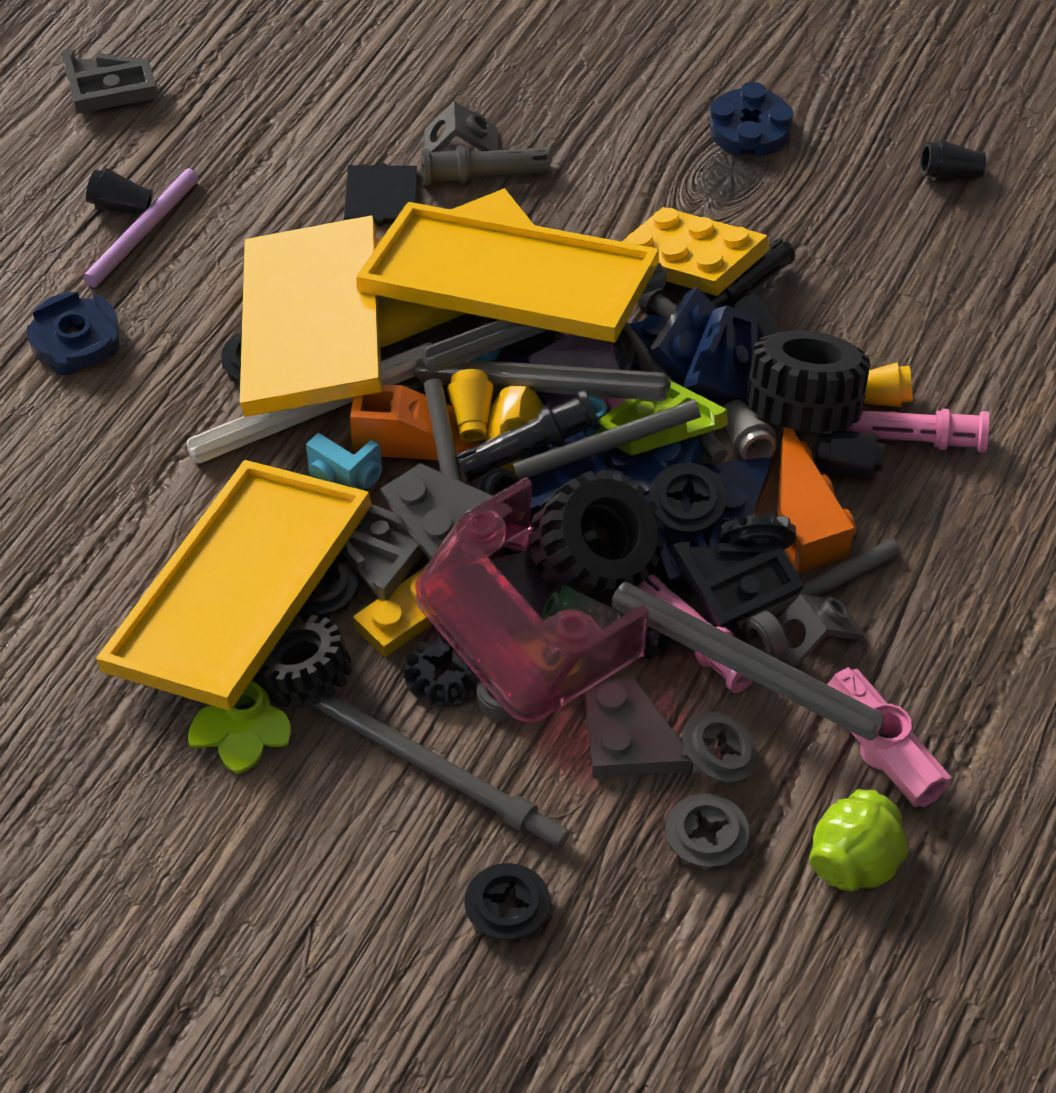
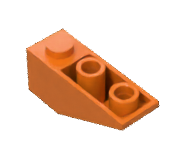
(399, 423)
(809, 501)

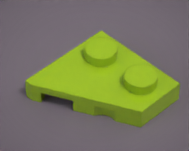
(712, 418)

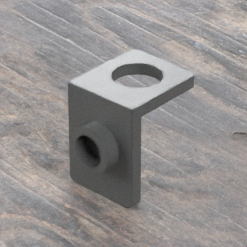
(464, 124)
(820, 618)

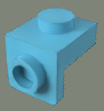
(337, 465)

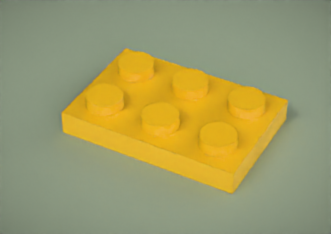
(700, 250)

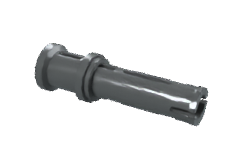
(463, 165)

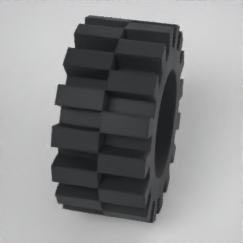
(327, 664)

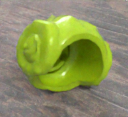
(859, 842)

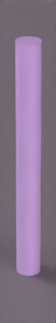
(140, 228)

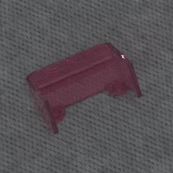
(514, 652)

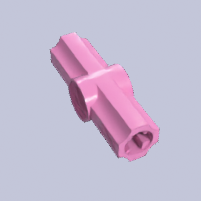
(902, 755)

